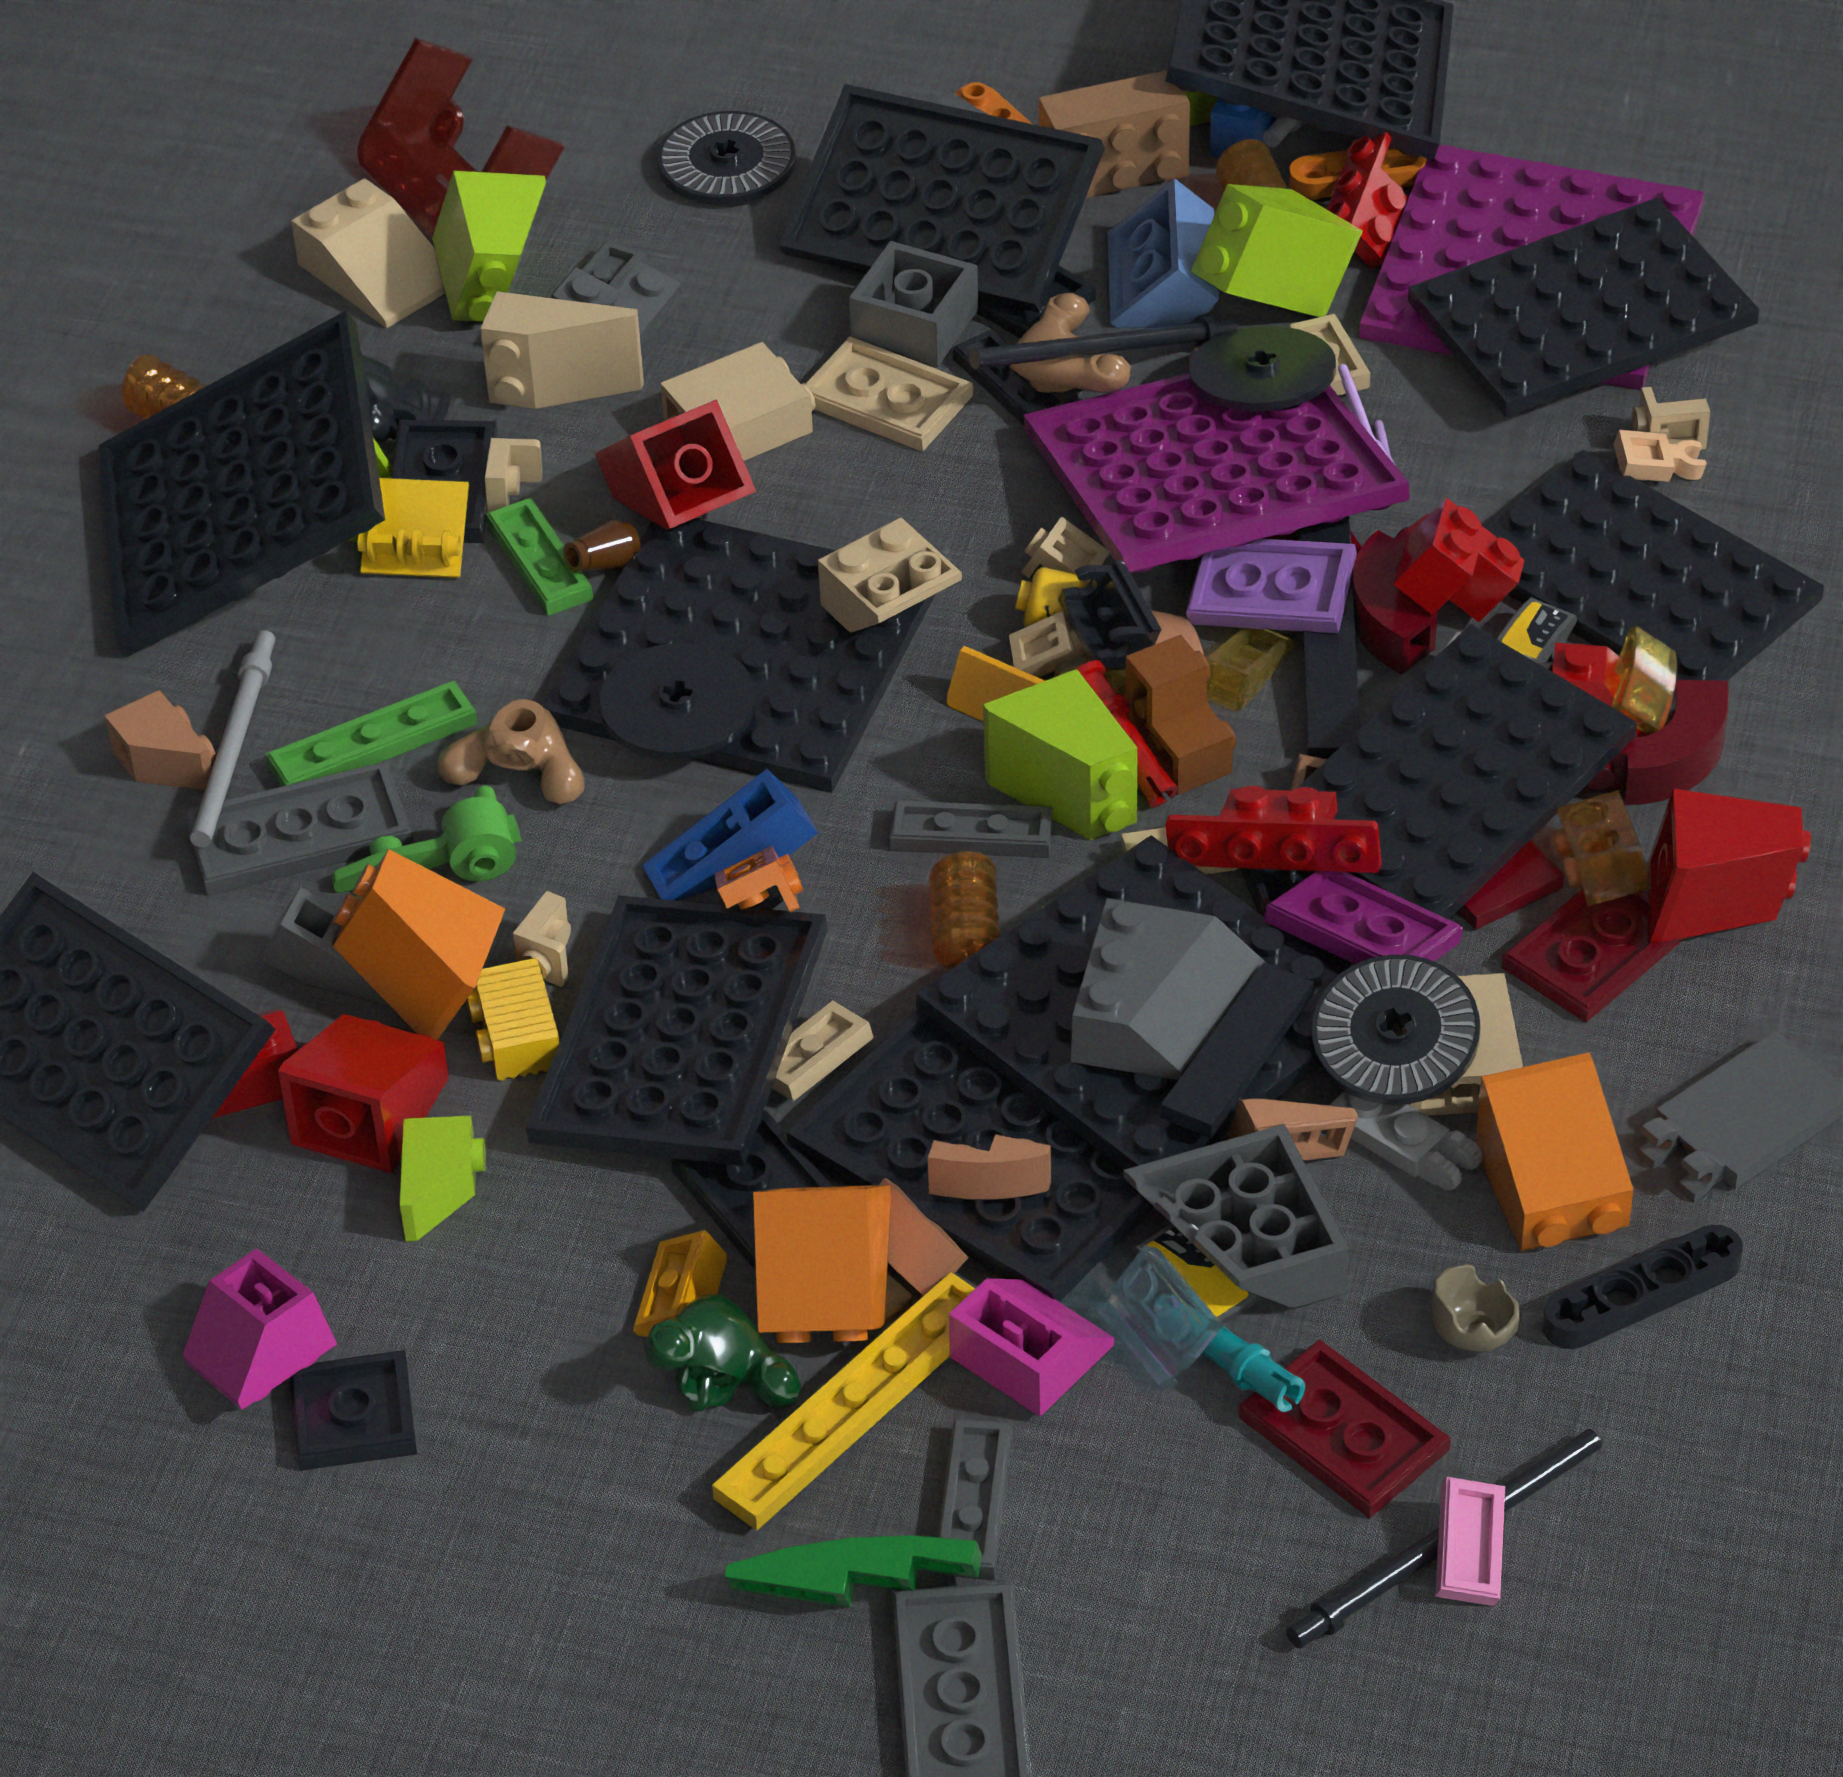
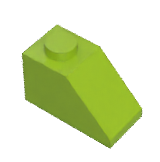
(437, 1170)

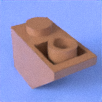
(159, 743)

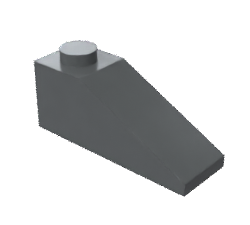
(305, 950)

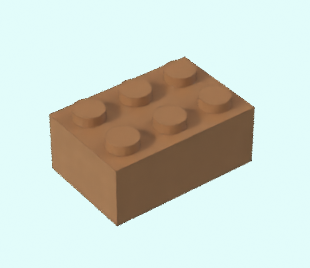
(1140, 126)

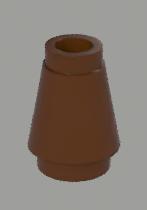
(603, 548)

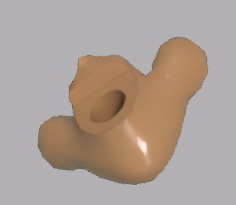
(1092, 373)
(520, 740)

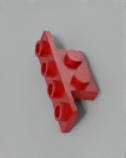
(1369, 198)
(1276, 832)

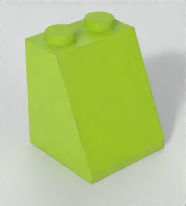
(483, 236)
(1276, 249)
(1063, 752)

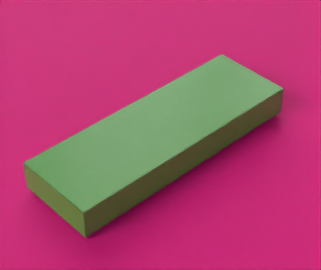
(538, 556)

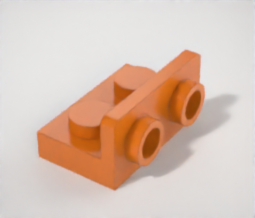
(751, 877)

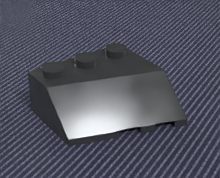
(1156, 988)
(1252, 1215)

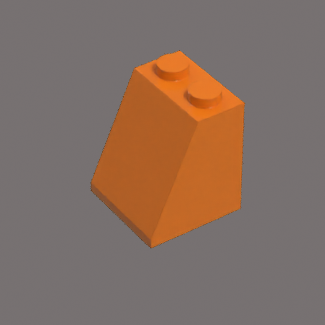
(416, 939)
(1553, 1152)
(821, 1260)

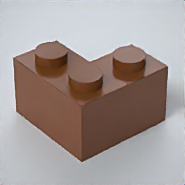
(1173, 715)

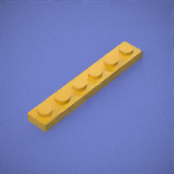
(842, 1408)

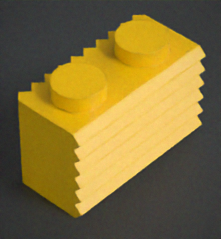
(515, 1018)

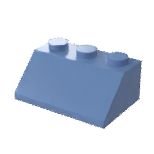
(1153, 261)

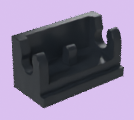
(1109, 614)

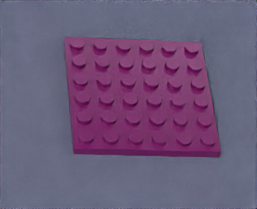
(1483, 205)
(1186, 477)

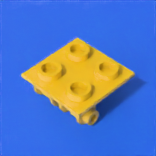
(419, 531)

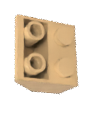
(882, 575)

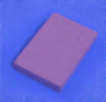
(1273, 586)

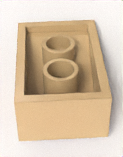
(369, 253)
(558, 351)

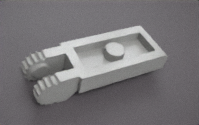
(1412, 1141)

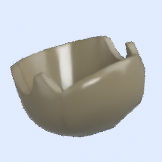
(1472, 1312)

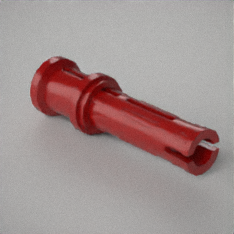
(1150, 774)

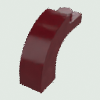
(1385, 617)
(1678, 753)

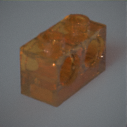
(1600, 849)

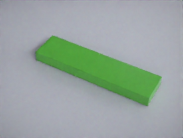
(375, 736)

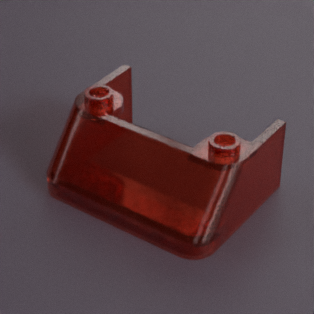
(415, 131)

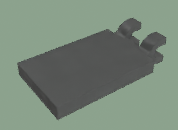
(1744, 1115)

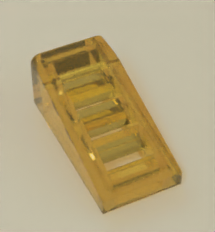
(1242, 670)

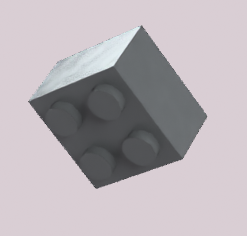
(914, 303)

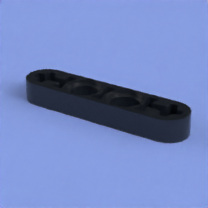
(1637, 1279)

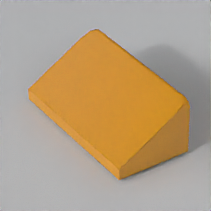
(981, 680)
(680, 1273)

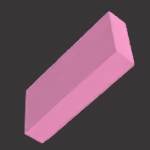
(1470, 1541)

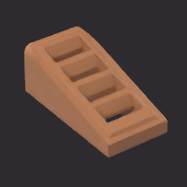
(1310, 1119)

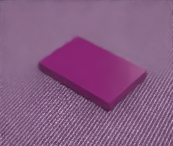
(1360, 919)

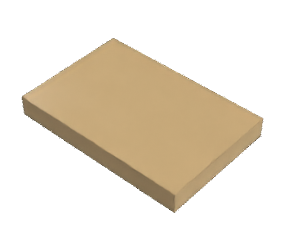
(888, 393)

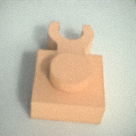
(1654, 459)

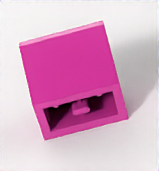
(255, 1330)
(1024, 1341)

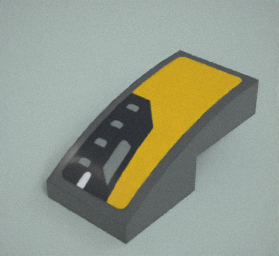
(1537, 629)
(1202, 1275)

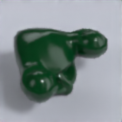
(715, 1351)

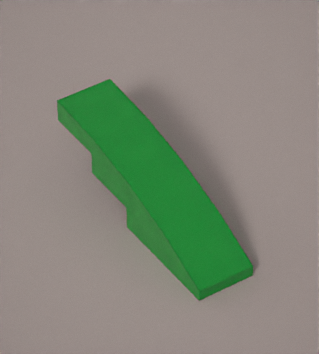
(831, 1568)

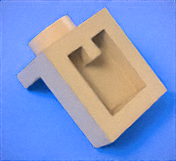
(1676, 419)
(508, 465)
(1063, 549)
(1045, 644)
(544, 937)

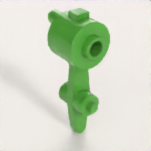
(475, 841)

